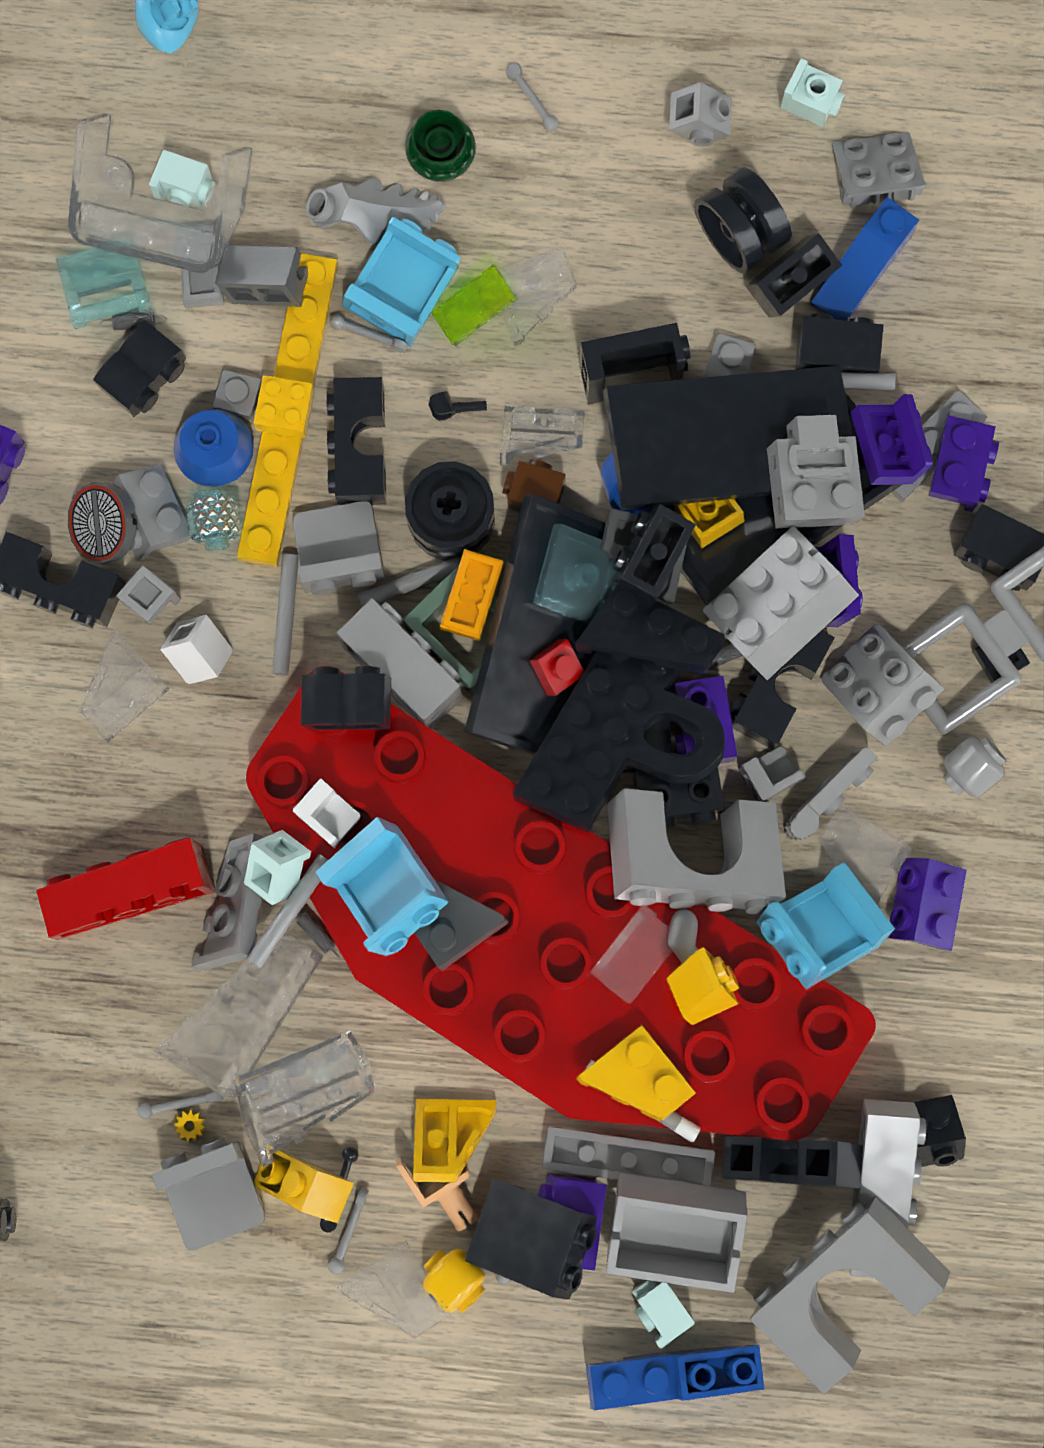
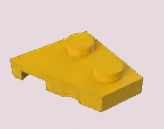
(639, 1076)
(448, 1136)

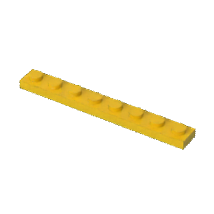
(277, 453)

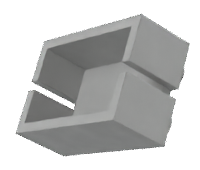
(780, 602)
(417, 680)
(676, 1232)

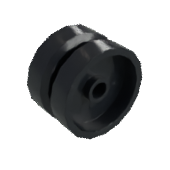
(743, 220)
(444, 488)

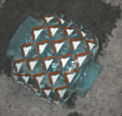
(213, 519)

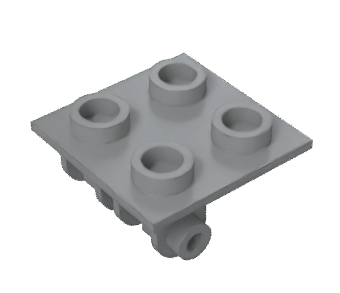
(878, 167)

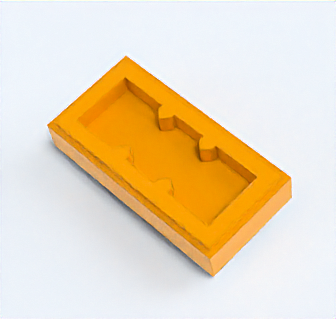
(471, 595)

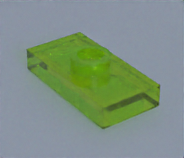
(474, 305)

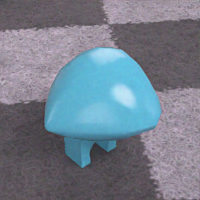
(166, 22)

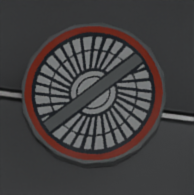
(101, 522)

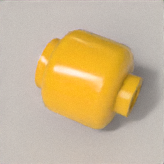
(453, 1281)

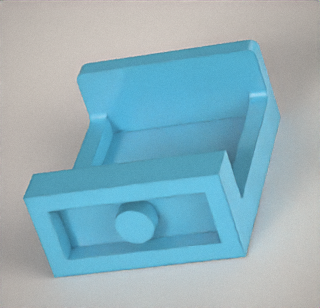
(402, 281)
(384, 886)
(825, 927)

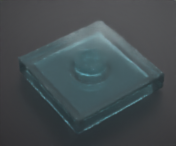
(574, 574)

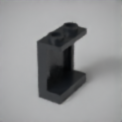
(632, 353)
(532, 1240)

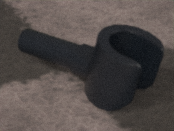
(443, 408)

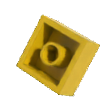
(284, 406)
(711, 518)

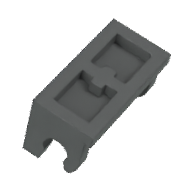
(262, 275)

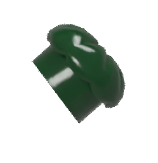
(440, 146)

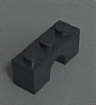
(356, 407)
(87, 595)
(762, 712)
(792, 1162)

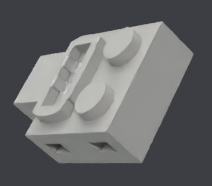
(815, 475)

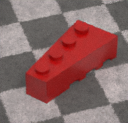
(125, 888)

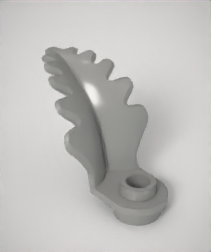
(371, 208)

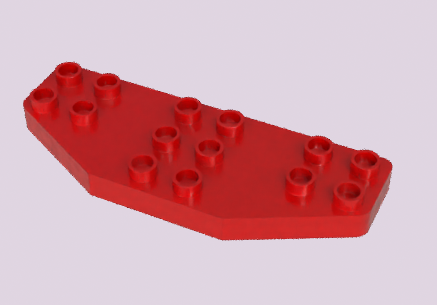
(528, 989)

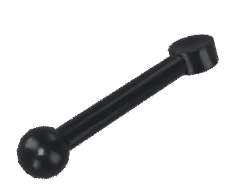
(350, 1155)

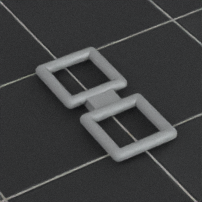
(996, 637)

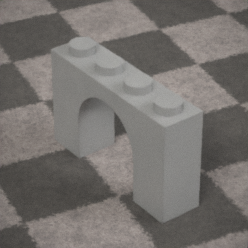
(650, 872)
(867, 1242)

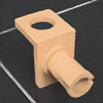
(446, 1193)

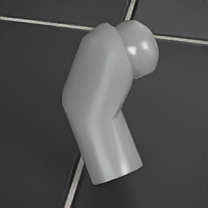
(683, 934)

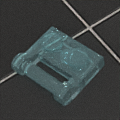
(99, 272)

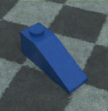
(866, 260)

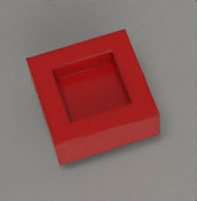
(557, 667)

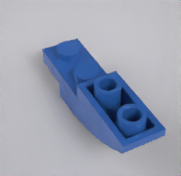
(675, 1376)

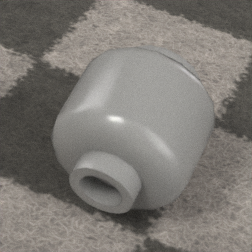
(974, 766)

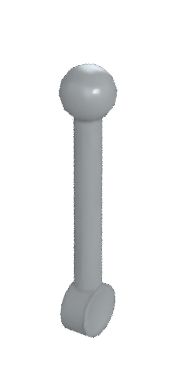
(514, 73)
(338, 321)
(146, 1110)
(336, 1263)

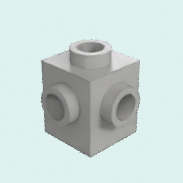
(700, 114)

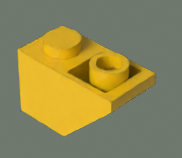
(703, 986)
(304, 1186)

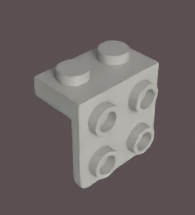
(337, 548)
(881, 685)
(211, 1193)

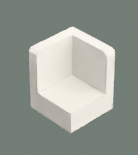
(197, 649)
(327, 813)

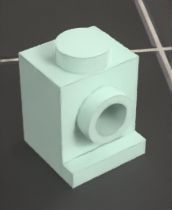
(804, 103)
(181, 180)
(275, 866)
(661, 1310)

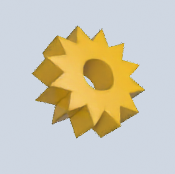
(198, 1126)

